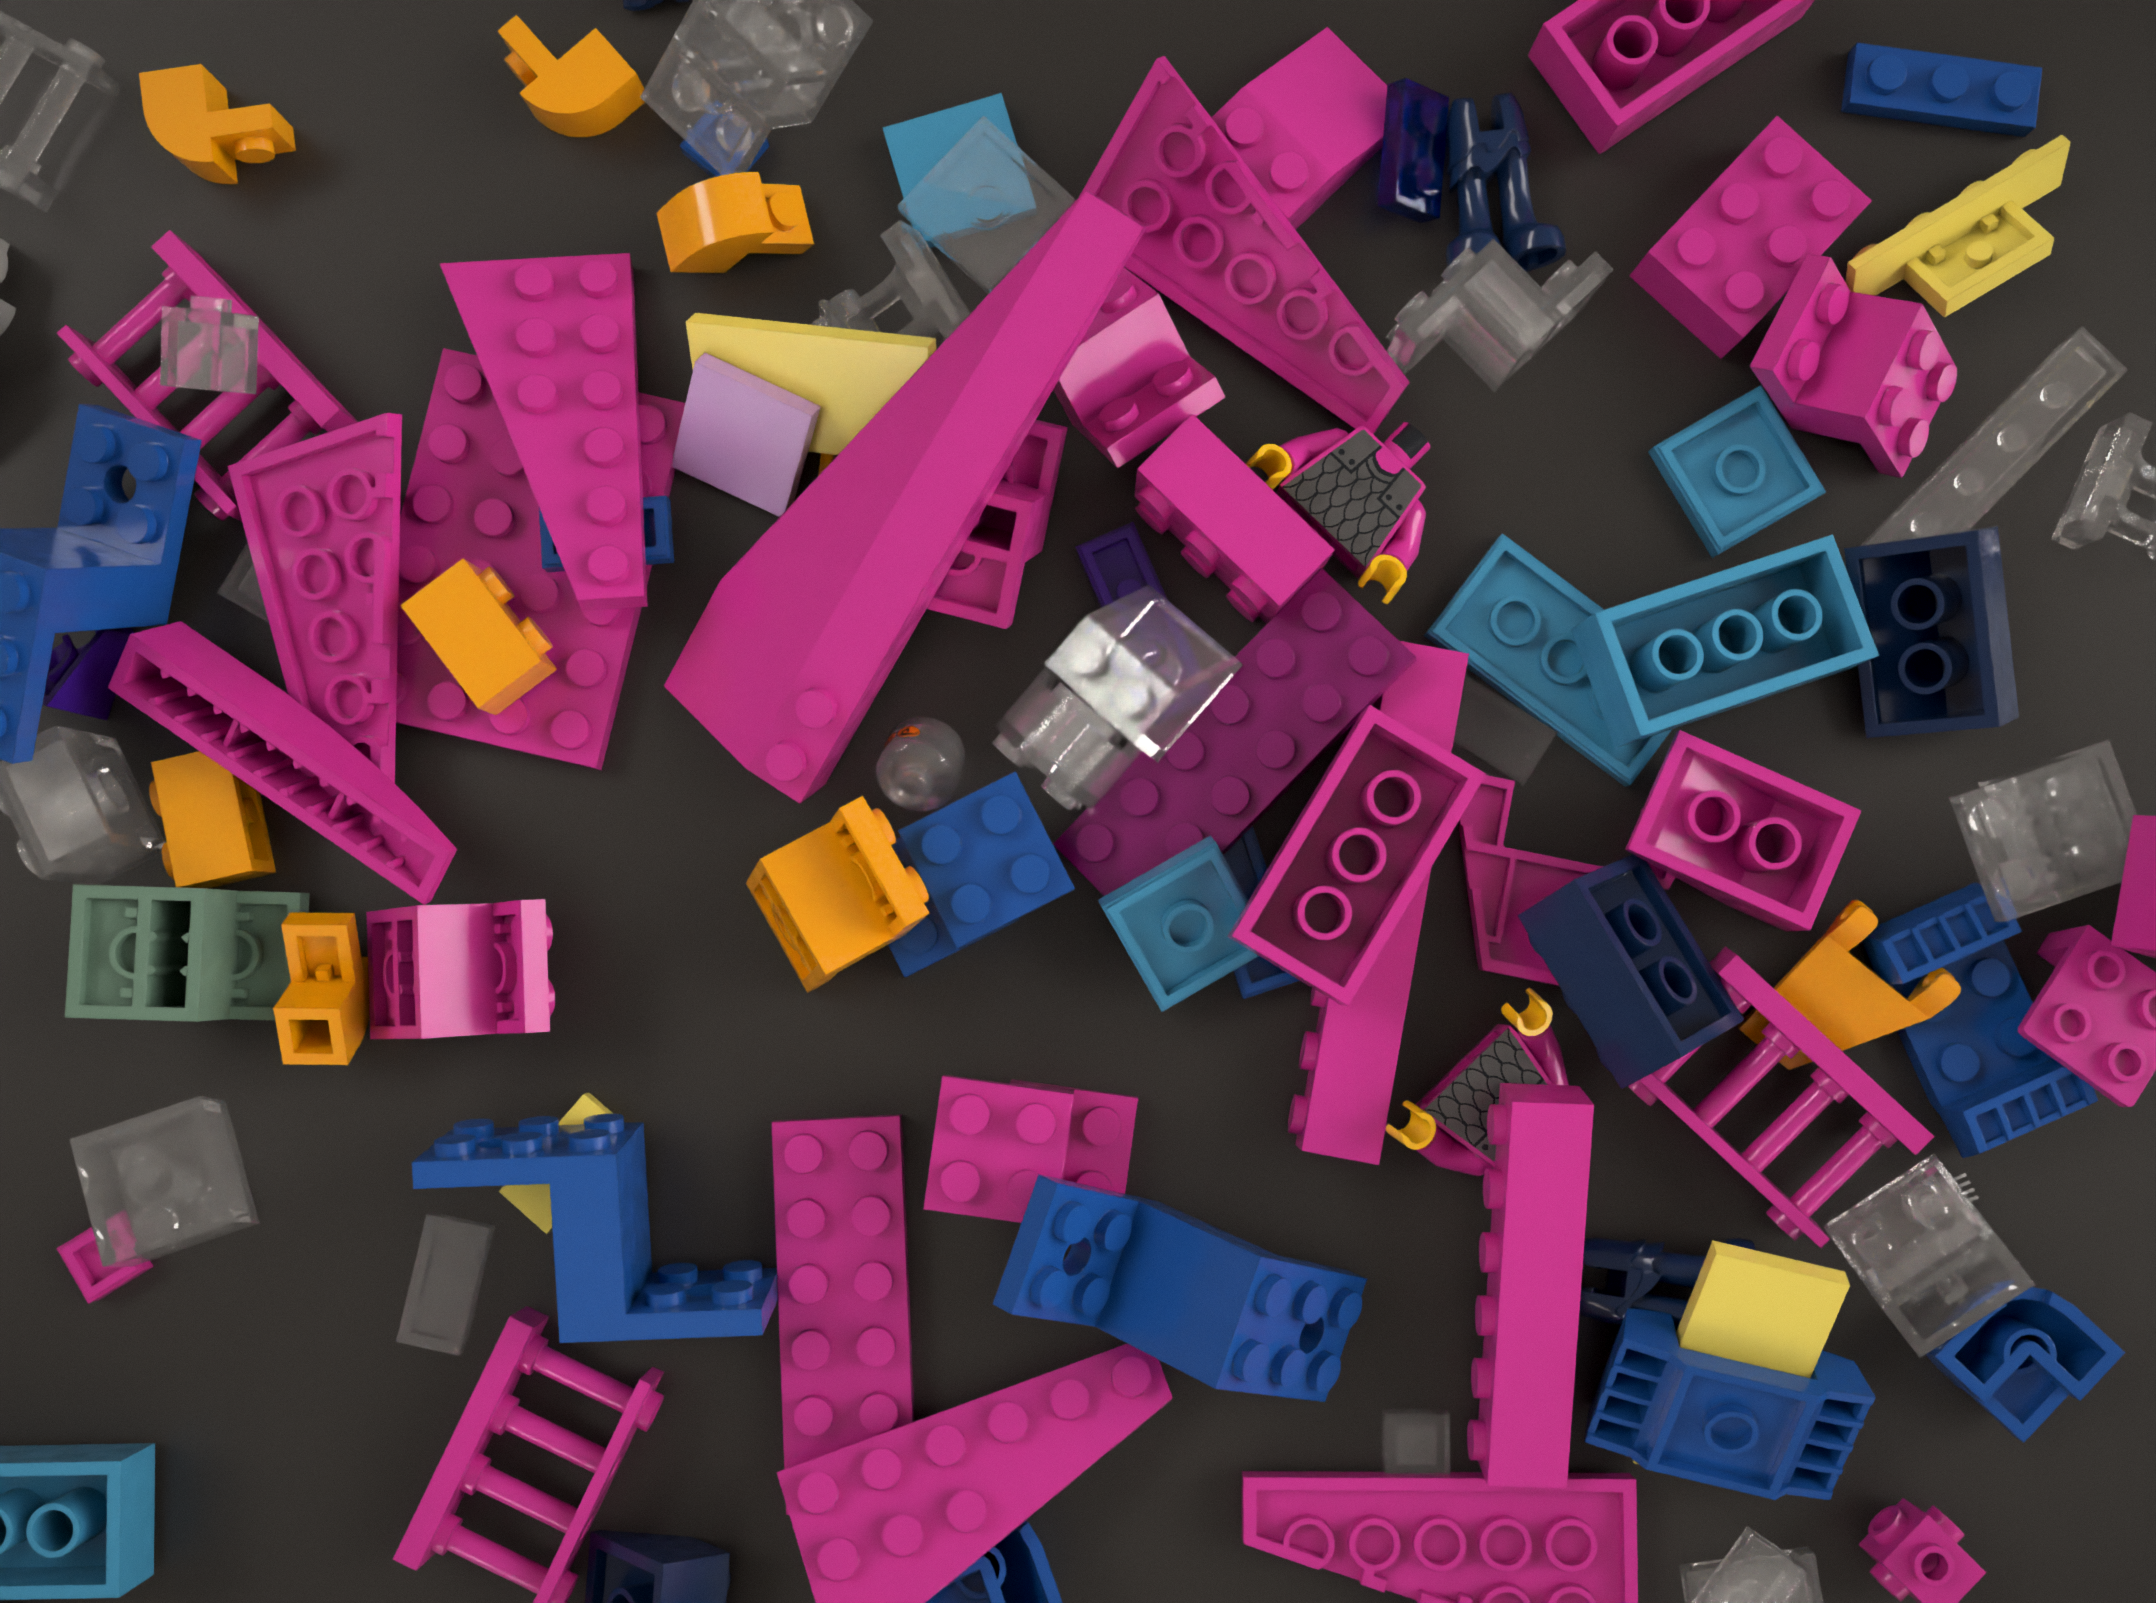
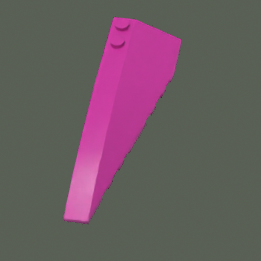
(848, 570)

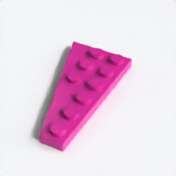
(1234, 256)
(566, 381)
(328, 573)
(938, 1494)
(1452, 1534)

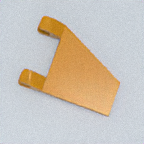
(1848, 997)

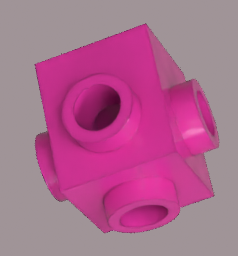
(1919, 1555)

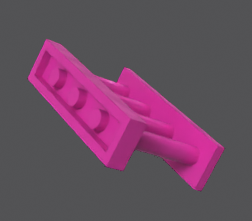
(276, 365)
(1833, 1080)
(495, 1410)

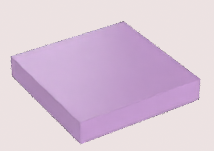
(744, 435)

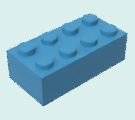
(1723, 641)
(76, 1520)

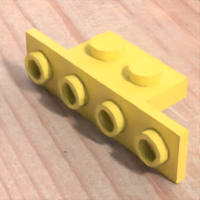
(1969, 240)

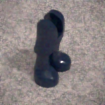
(1474, 162)
(1633, 1272)

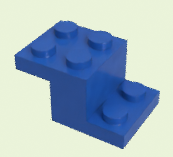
(982, 869)

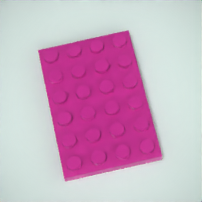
(477, 505)

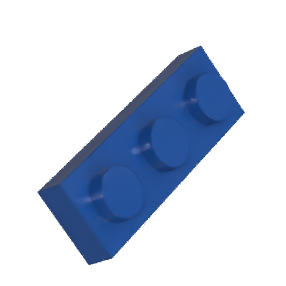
(1941, 89)

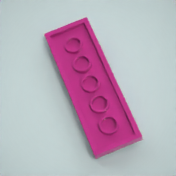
(841, 1282)

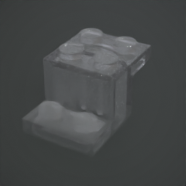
(750, 70)
(1493, 312)
(2048, 830)

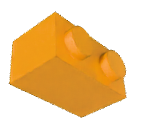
(480, 636)
(209, 823)

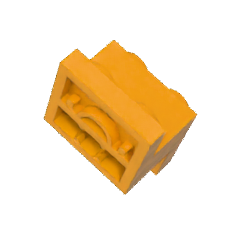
(838, 893)

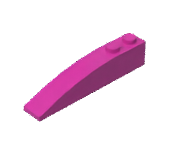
(281, 753)

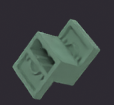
(177, 953)

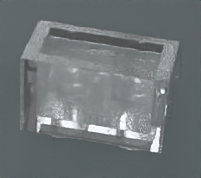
(1927, 1256)

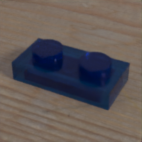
(1413, 151)

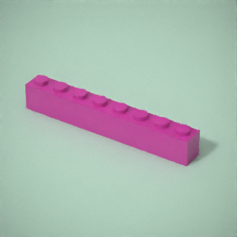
(1358, 1045)

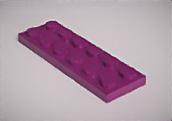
(1265, 728)

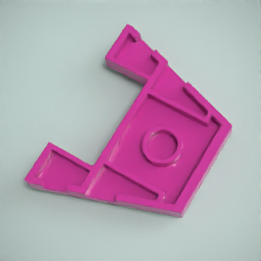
(1508, 882)

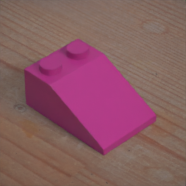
(1307, 123)
(1743, 833)

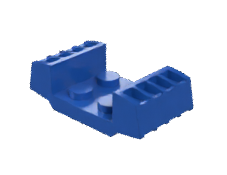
(1970, 1055)
(1724, 1416)

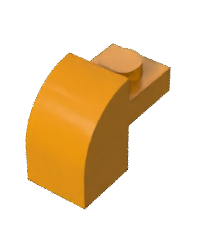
(578, 93)
(194, 123)
(727, 218)
(327, 1001)

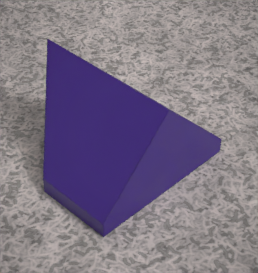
(81, 676)

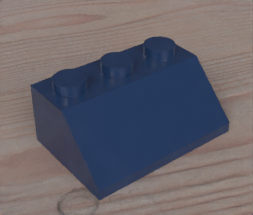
(1938, 633)
(1629, 969)
(655, 1569)

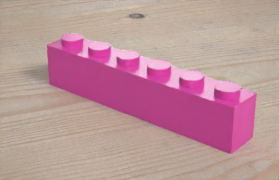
(1531, 1284)

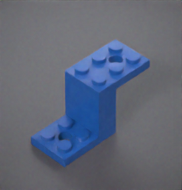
(102, 565)
(602, 1230)
(1181, 1291)

